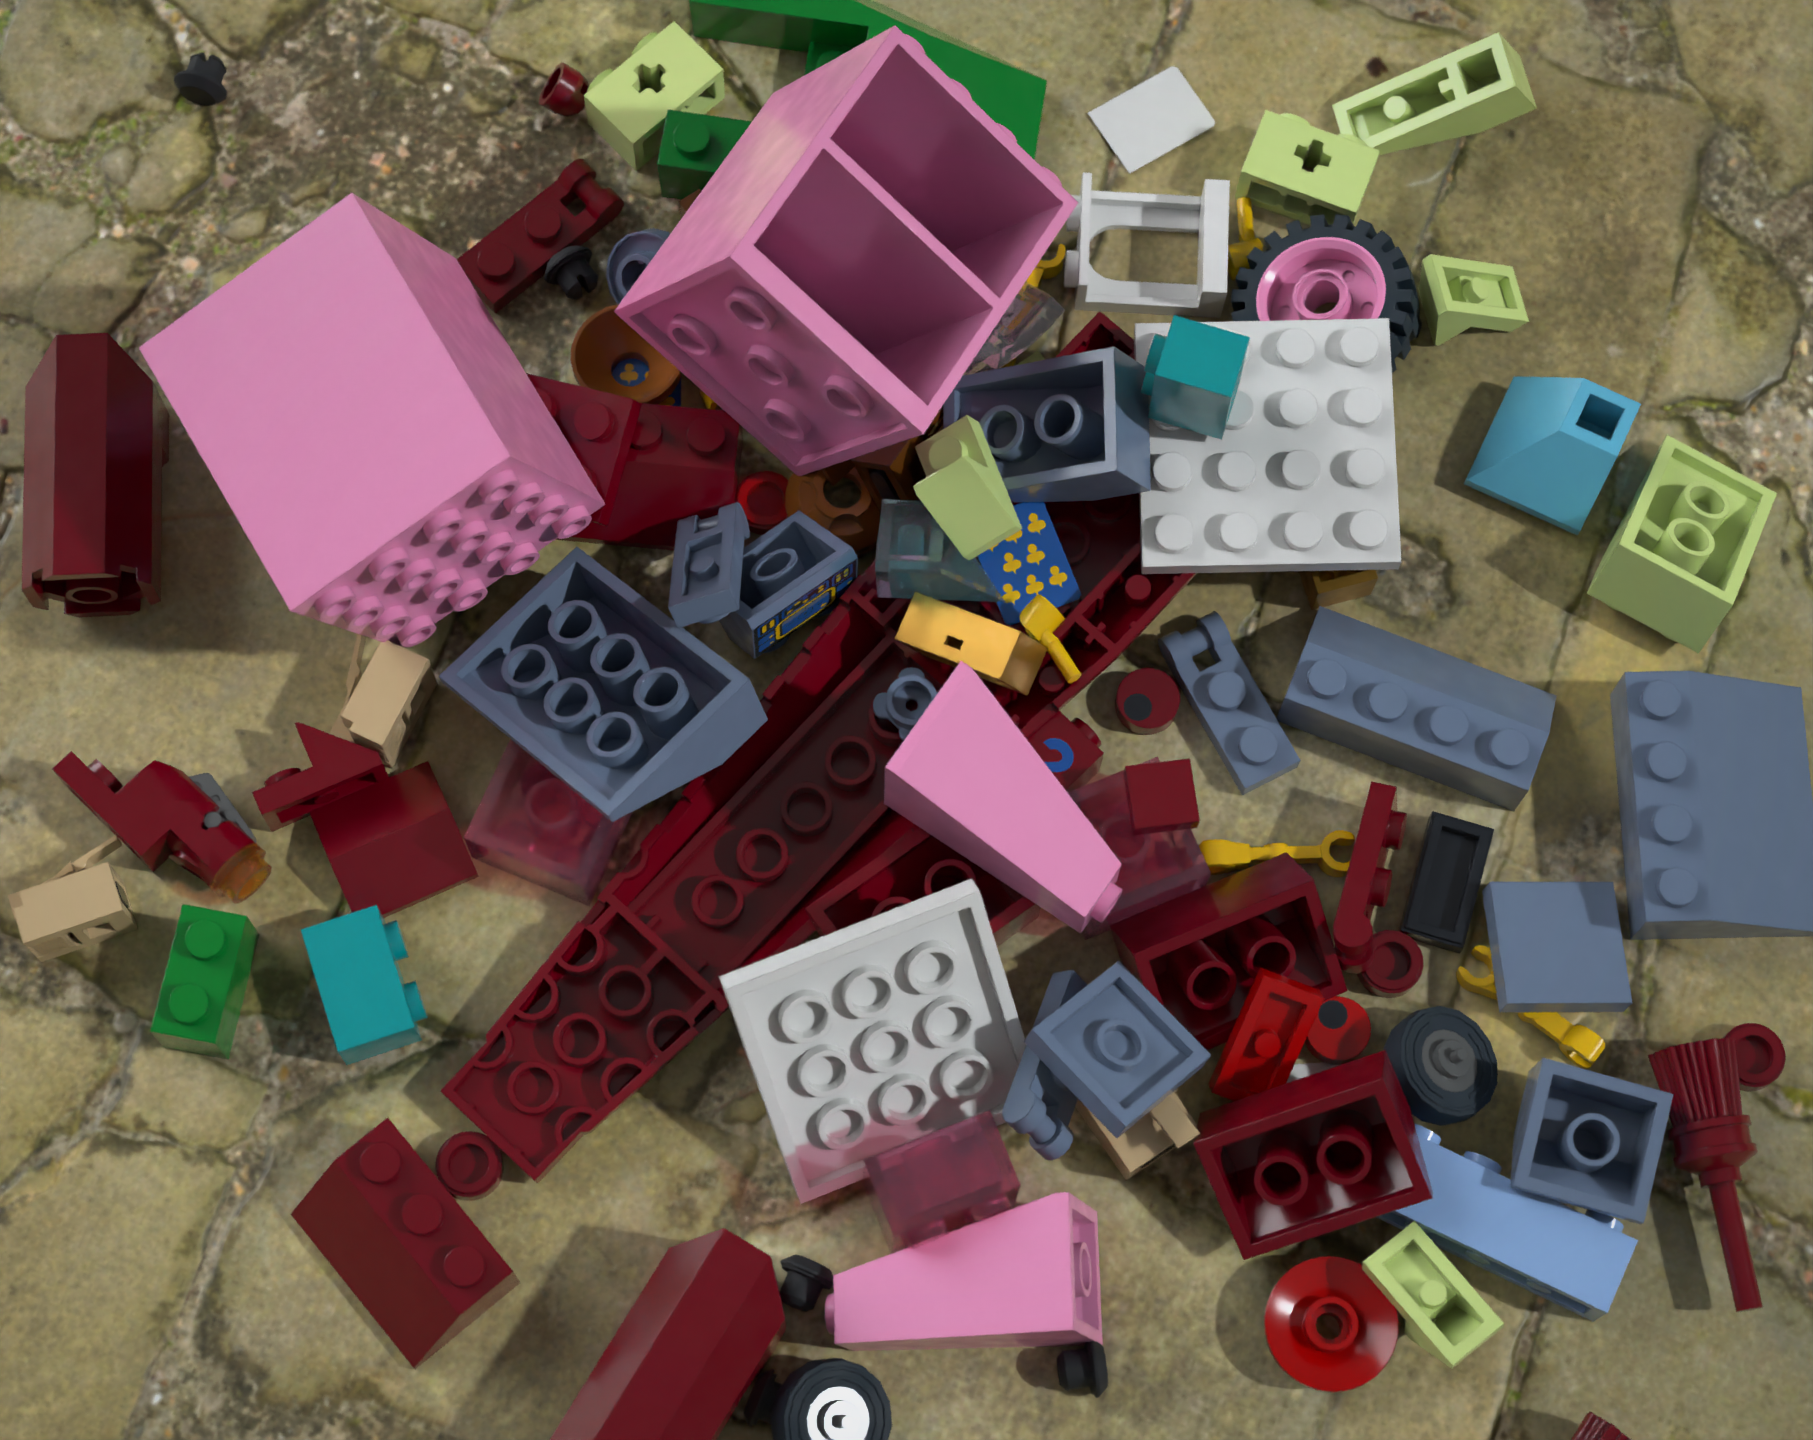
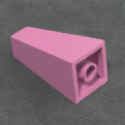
(996, 802)
(988, 1285)

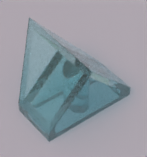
(921, 558)

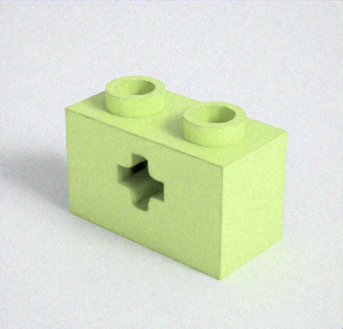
(661, 75)
(1276, 174)

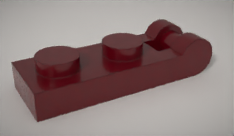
(522, 245)
(1367, 879)

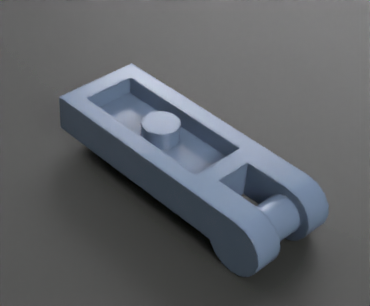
(708, 566)
(1229, 704)
(1037, 1097)

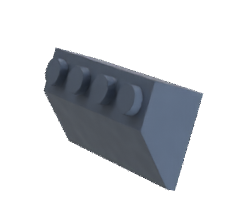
(1418, 709)

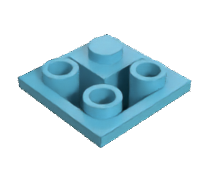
(1552, 447)

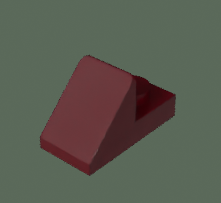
(336, 772)

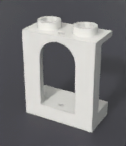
(1153, 212)

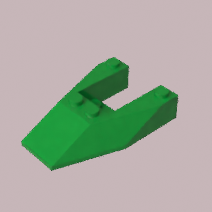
(825, 29)

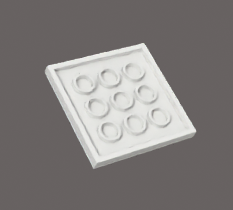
(1300, 465)
(878, 1034)

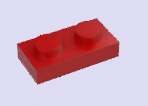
(1266, 1036)

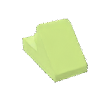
(1467, 295)
(965, 488)
(1432, 1295)

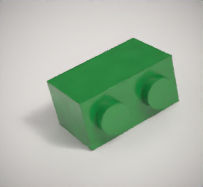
(205, 981)

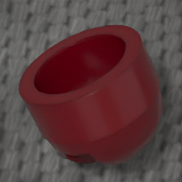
(564, 91)

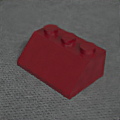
(675, 469)
(910, 872)
(1210, 943)
(1313, 1155)
(403, 1243)

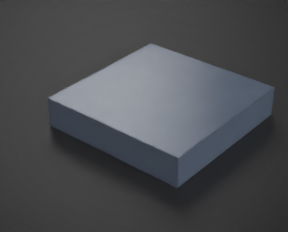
(1556, 947)
(1117, 1049)

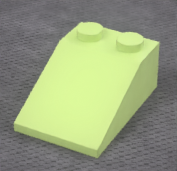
(1683, 545)

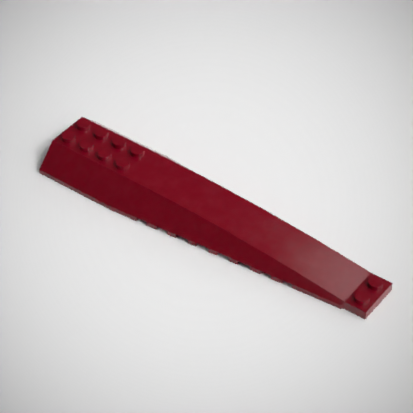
(766, 840)

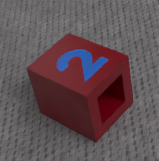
(1068, 750)

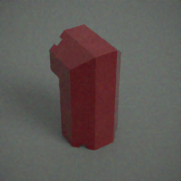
(92, 479)
(684, 1347)

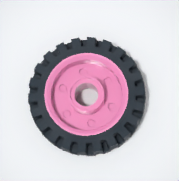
(1330, 265)

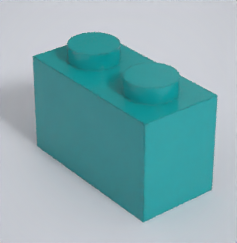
(1194, 376)
(363, 985)

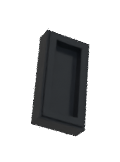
(1446, 882)

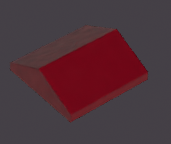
(394, 842)

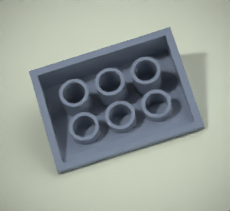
(606, 689)
(1713, 806)

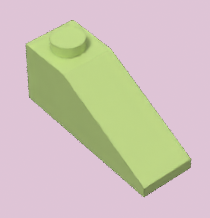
(1441, 99)

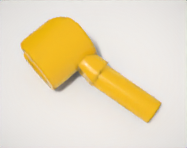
(1239, 251)
(1040, 621)

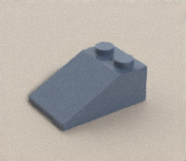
(1062, 425)

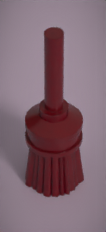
(1713, 1142)

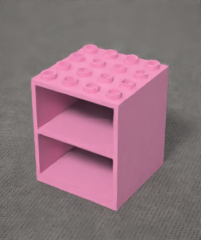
(849, 256)
(371, 427)

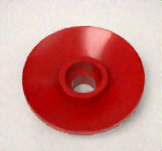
(1364, 1318)

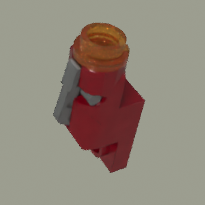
(174, 818)

